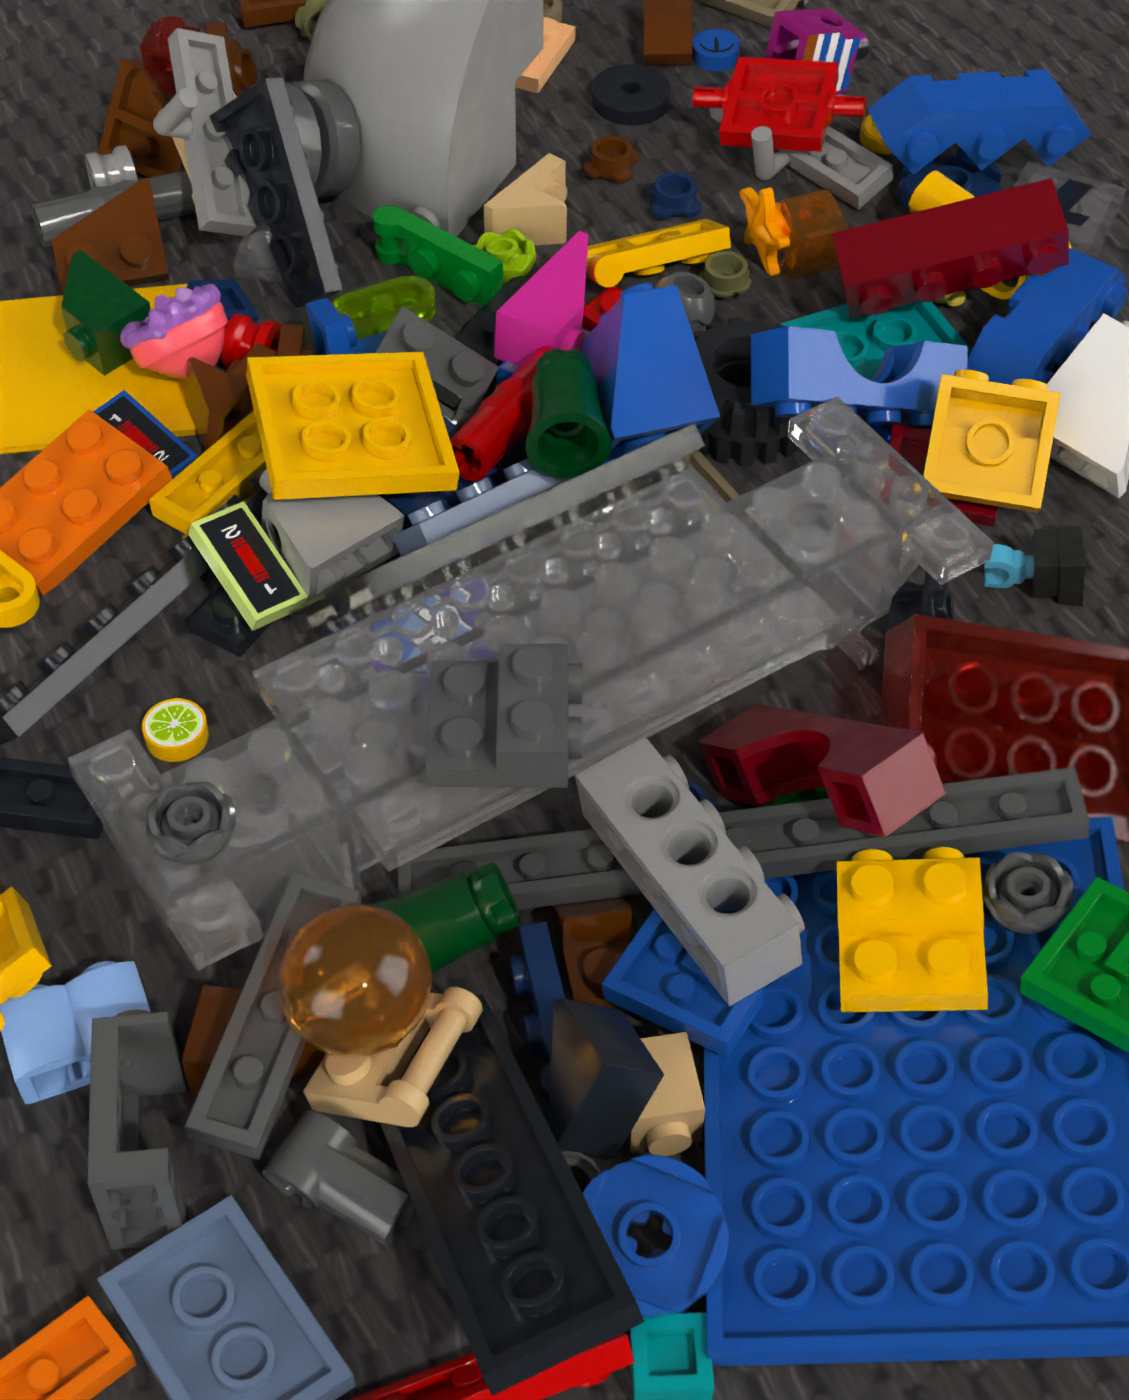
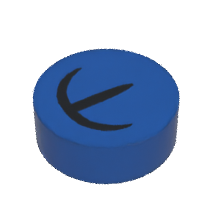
(715, 49)

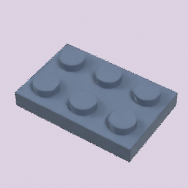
(223, 1316)

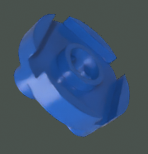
(691, 1217)

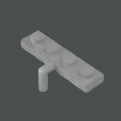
(201, 89)
(841, 167)

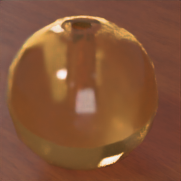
(354, 980)

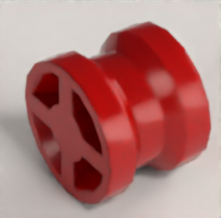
(243, 334)

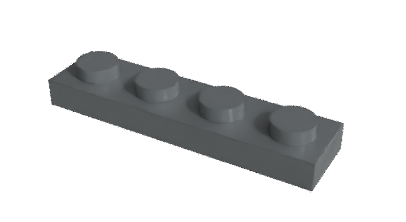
(259, 1044)

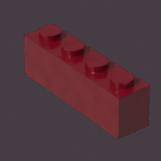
(952, 248)

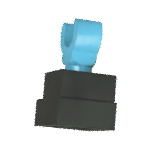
(1054, 566)

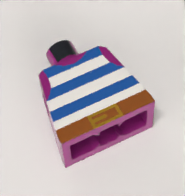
(817, 37)

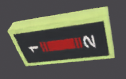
(247, 565)

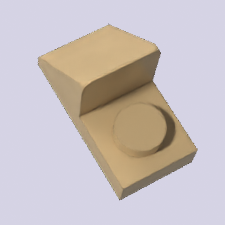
(532, 204)

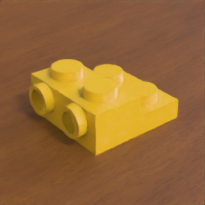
(991, 440)
(911, 932)

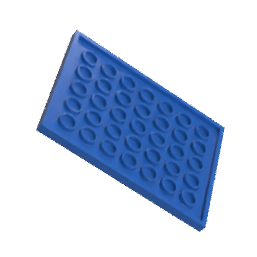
(920, 1169)

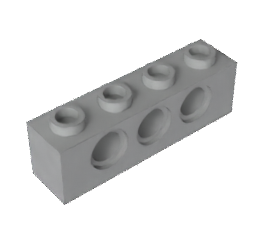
(657, 828)

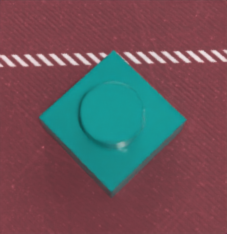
(671, 1358)

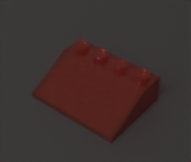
(1014, 705)

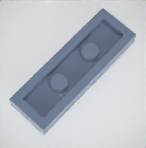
(476, 503)

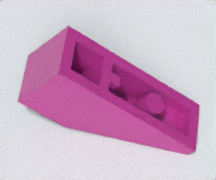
(546, 307)

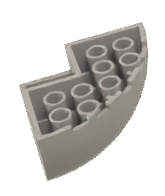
(428, 97)

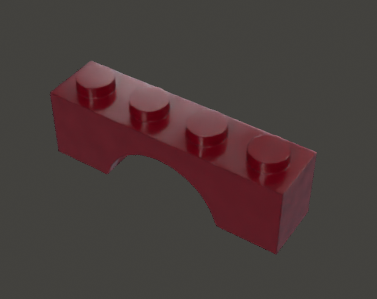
(870, 771)

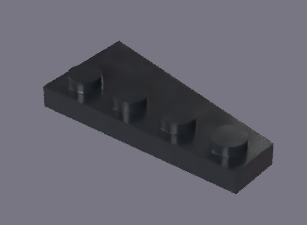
(284, 198)

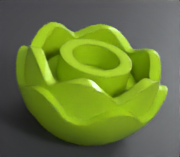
(513, 249)

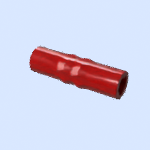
(498, 422)

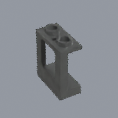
(131, 1186)

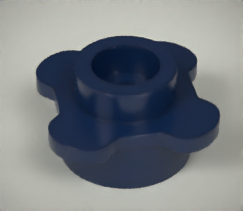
(674, 196)

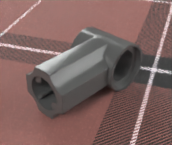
(332, 1172)

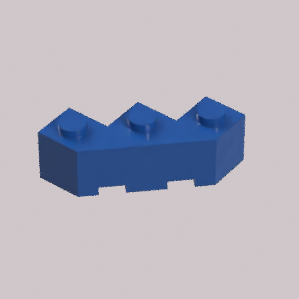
(979, 114)
(1048, 320)

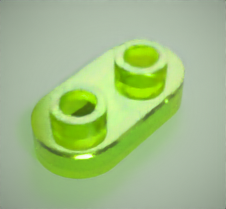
(377, 305)

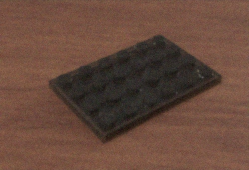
(497, 534)

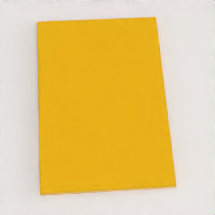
(50, 389)

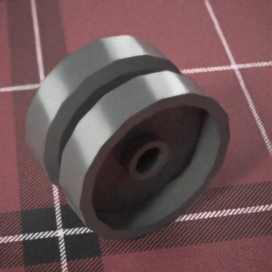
(327, 134)

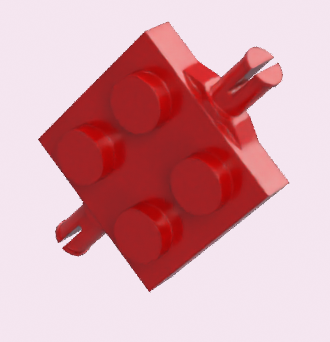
(783, 94)

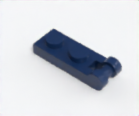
(537, 976)

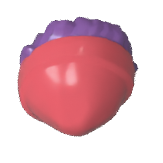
(178, 329)

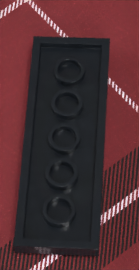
(507, 1216)

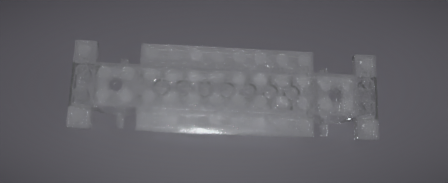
(654, 595)

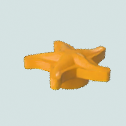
(765, 226)

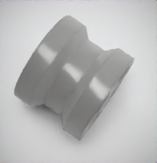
(110, 168)

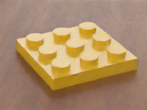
(350, 425)

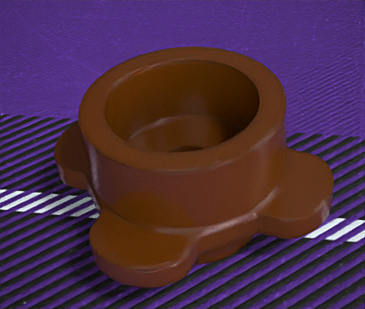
(611, 159)

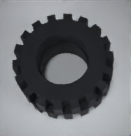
(742, 429)

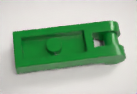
(436, 255)

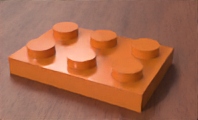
(75, 498)

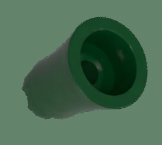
(566, 417)
(458, 913)

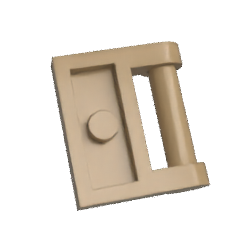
(371, 1085)

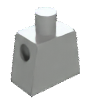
(330, 537)

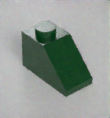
(96, 311)

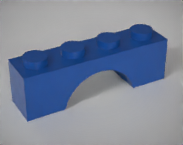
(806, 367)

